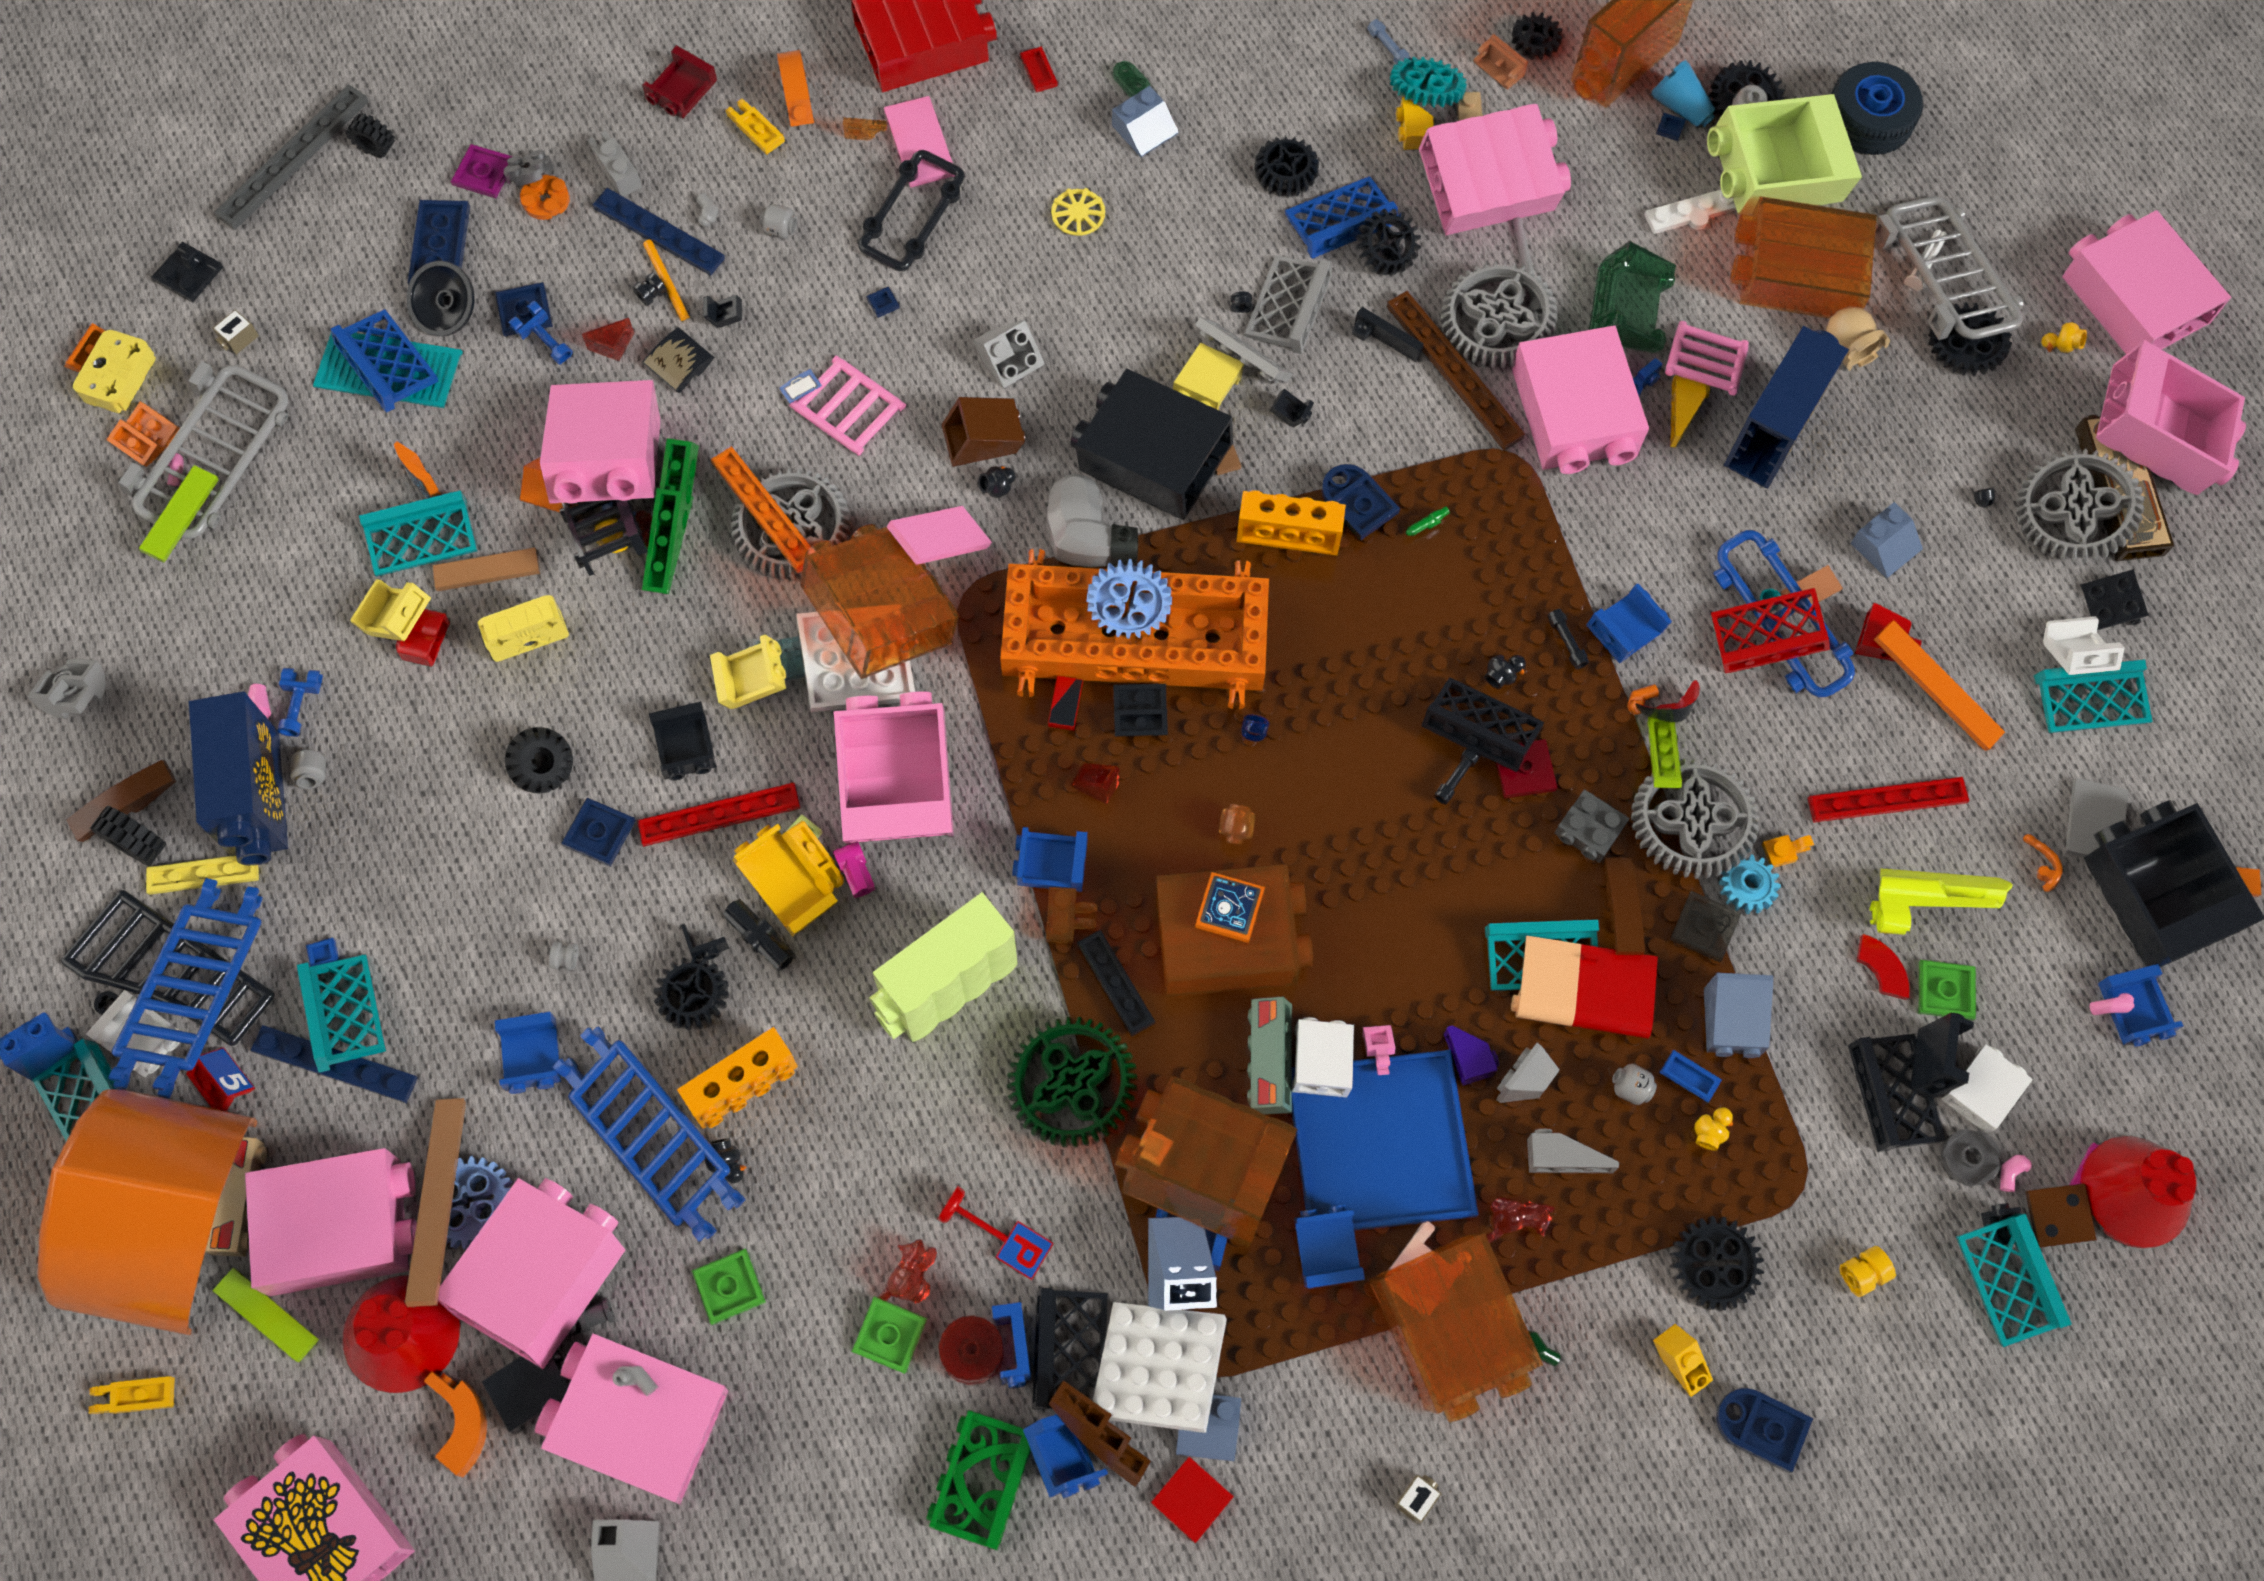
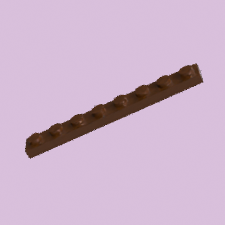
(1456, 371)

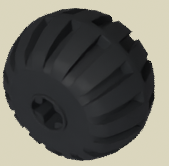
(553, 770)

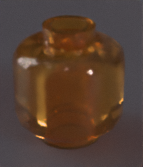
(1237, 823)

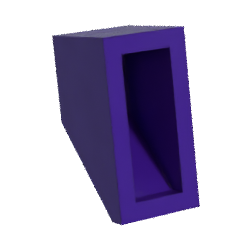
(1471, 1056)

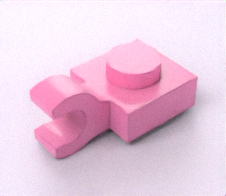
(1379, 1043)

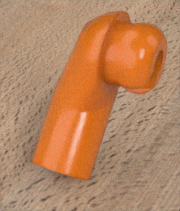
(1640, 696)

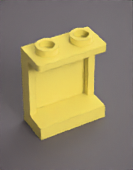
(1208, 376)
(390, 611)
(748, 673)

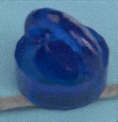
(1254, 724)

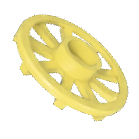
(1078, 211)

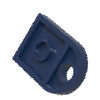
(1364, 499)
(1764, 1427)

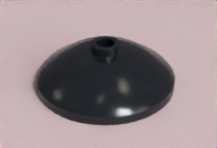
(429, 298)

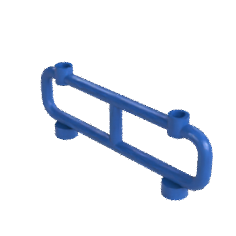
(1799, 677)

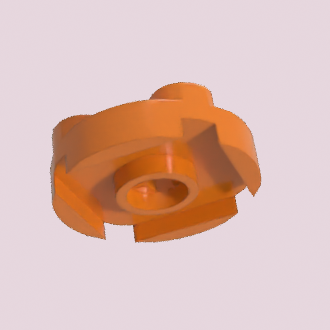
(552, 206)

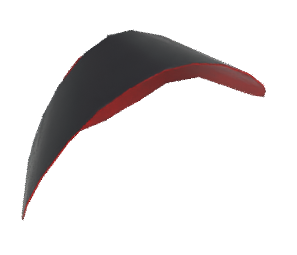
(1677, 711)

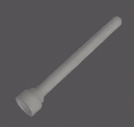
(1534, 304)

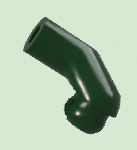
(1546, 1354)

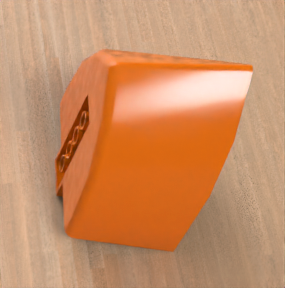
(135, 1207)

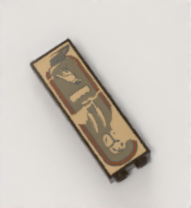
(2153, 534)

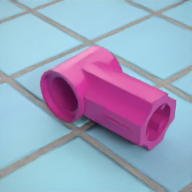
(852, 864)

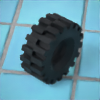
(128, 835)

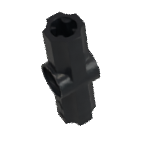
(759, 934)

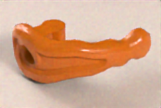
(2045, 874)

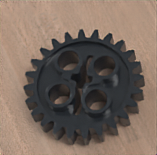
(1736, 78)
(1967, 354)
(1719, 1288)

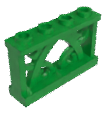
(995, 1520)

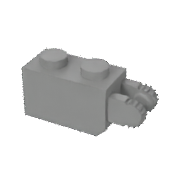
(615, 165)

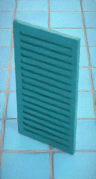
(339, 376)

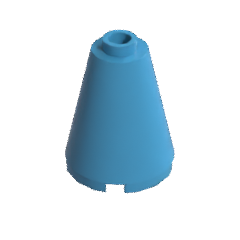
(1685, 95)

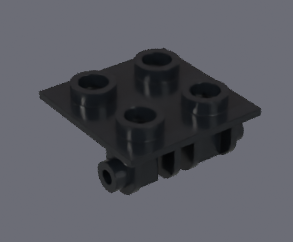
(2115, 599)

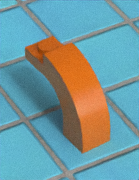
(795, 88)
(470, 1424)

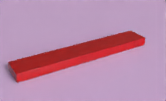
(1888, 799)
(718, 814)

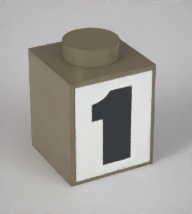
(235, 332)
(1418, 1498)

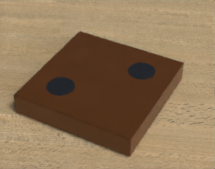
(2061, 1215)

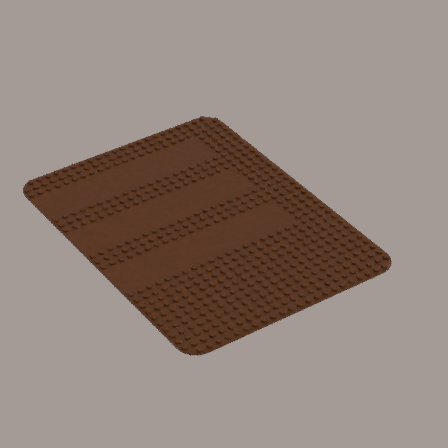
(1395, 882)

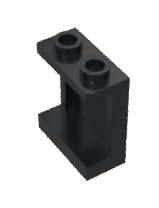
(683, 741)
(1935, 1056)
(524, 1388)

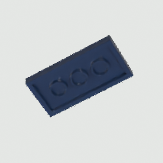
(439, 233)

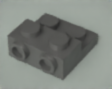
(1591, 826)

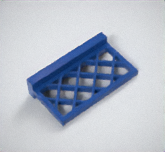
(1345, 232)
(368, 372)

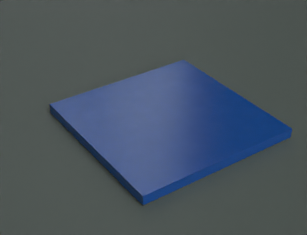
(1389, 1146)

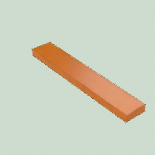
(762, 507)
(1939, 685)

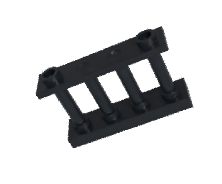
(626, 523)

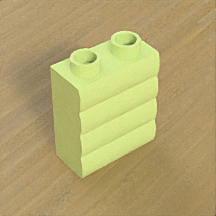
(1784, 152)
(944, 970)

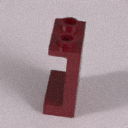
(681, 83)

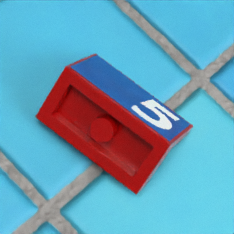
(219, 1079)

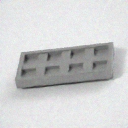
(1249, 355)

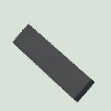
(1115, 983)

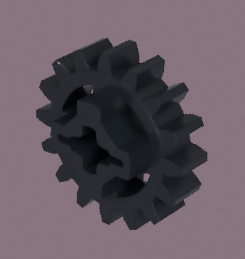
(1536, 36)

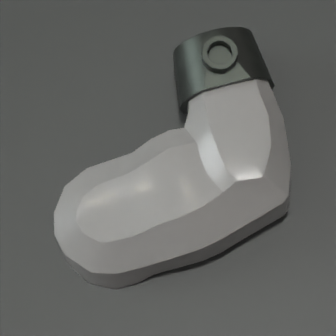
(1078, 528)

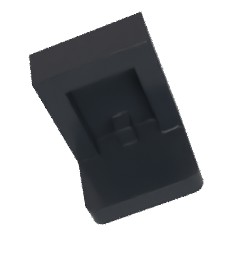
(722, 312)
(1291, 409)
(1998, 1213)

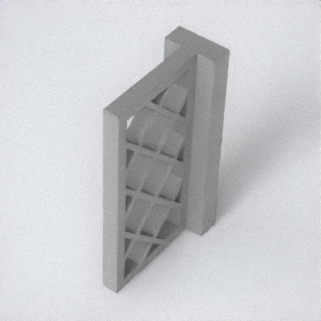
(1309, 302)

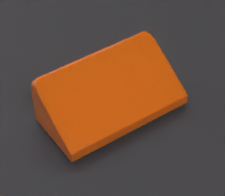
(84, 348)

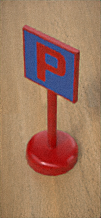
(1022, 1249)

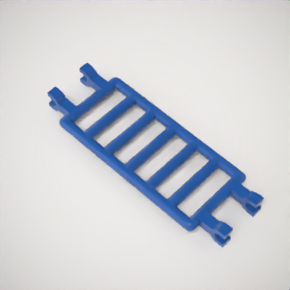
(172, 1065)
(717, 1182)

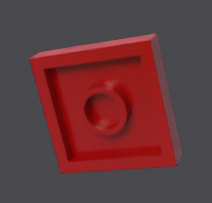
(1192, 1499)

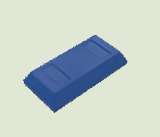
(1690, 1076)

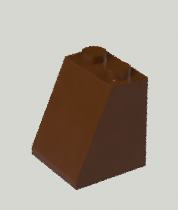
(982, 429)

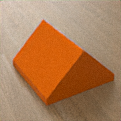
(534, 489)

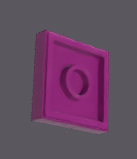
(481, 171)

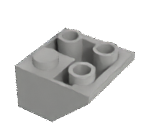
(1009, 352)
(1532, 1076)
(625, 1550)

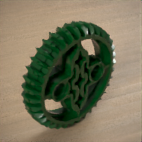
(1061, 1088)

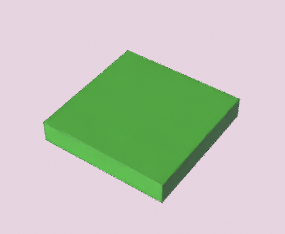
(1947, 989)
(728, 1286)
(889, 1334)

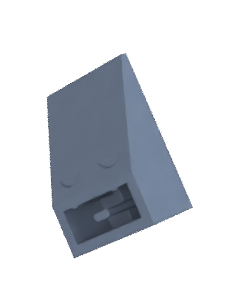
(1179, 1265)

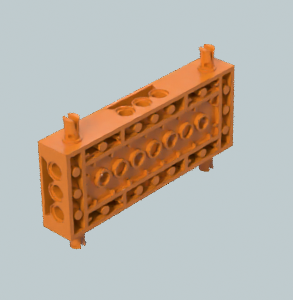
(1200, 606)

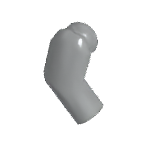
(709, 210)
(634, 1376)

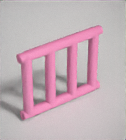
(1737, 359)
(838, 432)

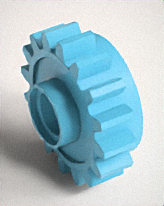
(1746, 897)

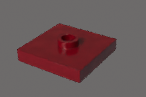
(1533, 776)

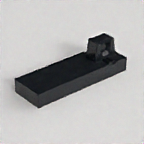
(1371, 324)

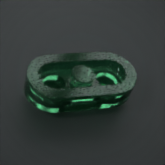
(1130, 79)

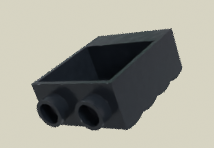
(2171, 883)

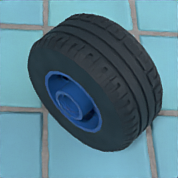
(1878, 106)

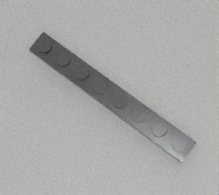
(291, 157)

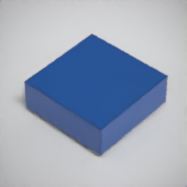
(322, 952)

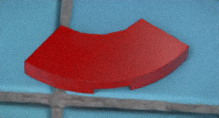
(1886, 967)

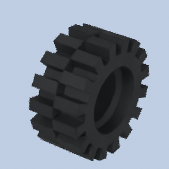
(370, 135)

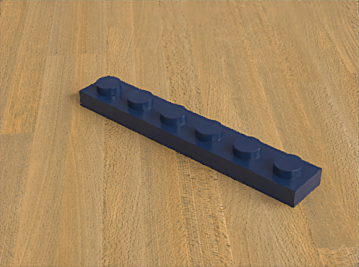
(659, 231)
(355, 1072)

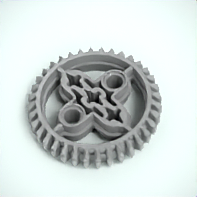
(1497, 312)
(2078, 468)
(815, 490)
(1686, 824)

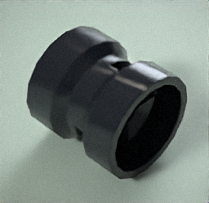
(649, 289)

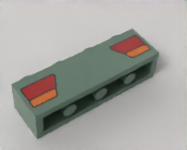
(1270, 1055)

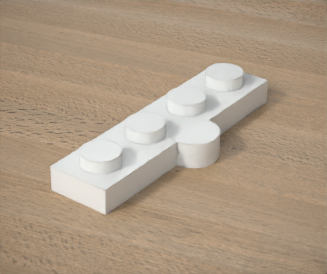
(1690, 211)

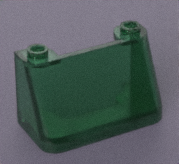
(1629, 296)

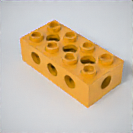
(1289, 530)
(742, 1064)

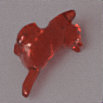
(1512, 1215)
(908, 1279)

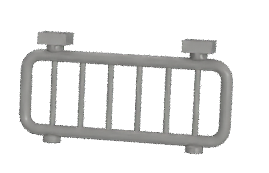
(1944, 315)
(207, 385)

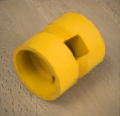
(1868, 1271)

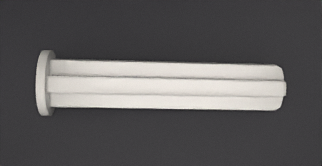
(1931, 251)

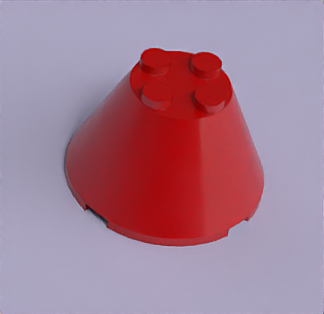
(2139, 1190)
(397, 1344)

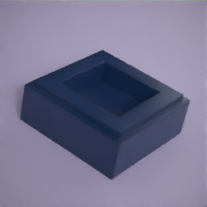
(1670, 126)
(882, 302)

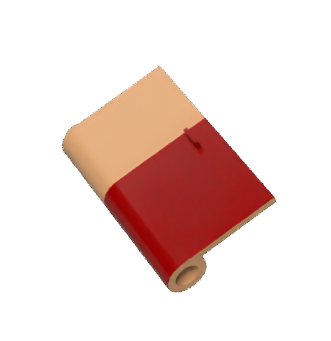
(1587, 987)

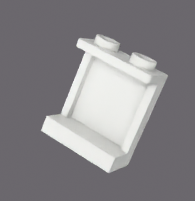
(2080, 647)
(110, 1024)
(1323, 1057)
(1991, 1089)

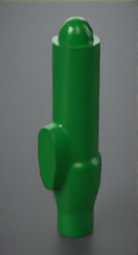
(1428, 522)

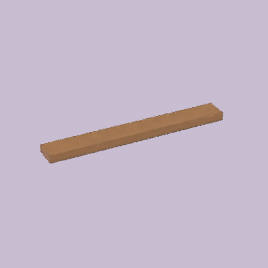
(435, 1203)

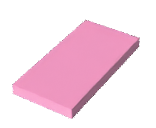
(915, 129)
(939, 534)

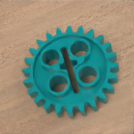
(1428, 82)

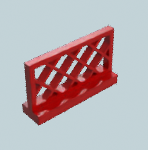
(1779, 649)

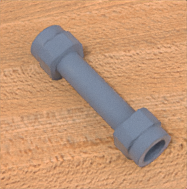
(1377, 29)

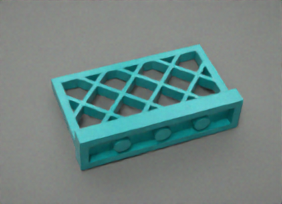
(418, 512)
(2060, 678)
(1518, 931)
(316, 1010)
(92, 1063)
(2036, 1269)

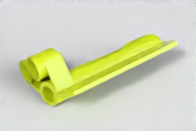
(1916, 888)

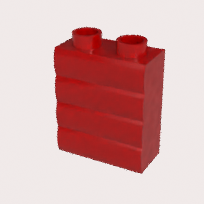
(921, 38)

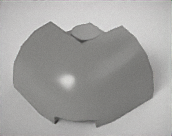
(69, 688)

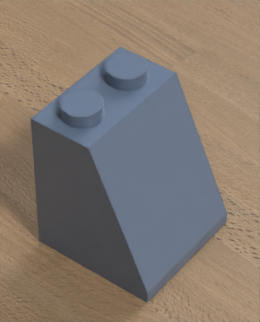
(1738, 1014)

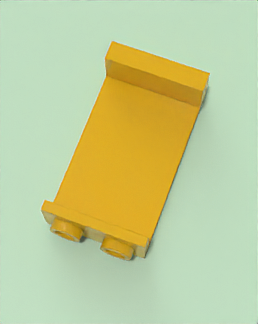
(782, 880)

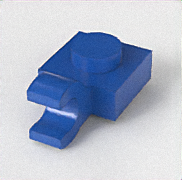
(1647, 375)

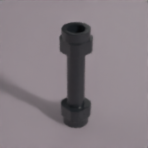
(1578, 657)
(1446, 791)

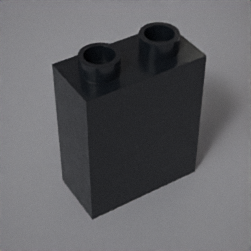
(1153, 442)

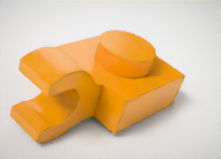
(1783, 851)

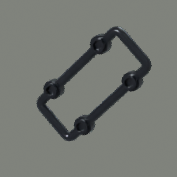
(908, 173)

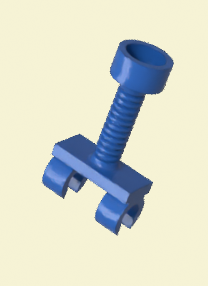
(560, 352)
(290, 725)

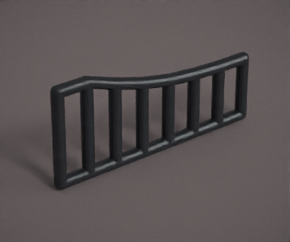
(162, 925)

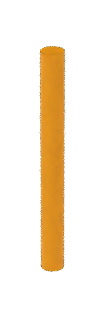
(665, 278)

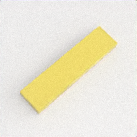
(193, 874)

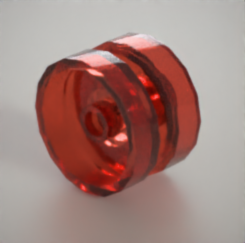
(974, 1368)

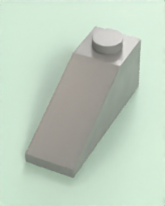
(1560, 1154)

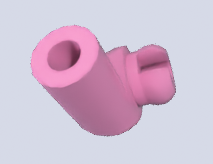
(177, 465)
(2122, 1004)
(2011, 1169)

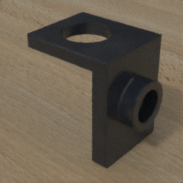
(707, 950)

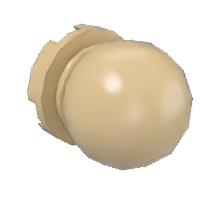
(1858, 333)

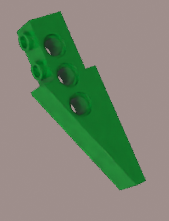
(670, 514)

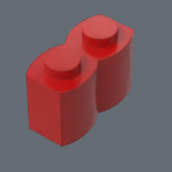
(424, 639)

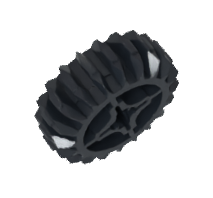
(1282, 172)
(1384, 233)
(687, 1003)

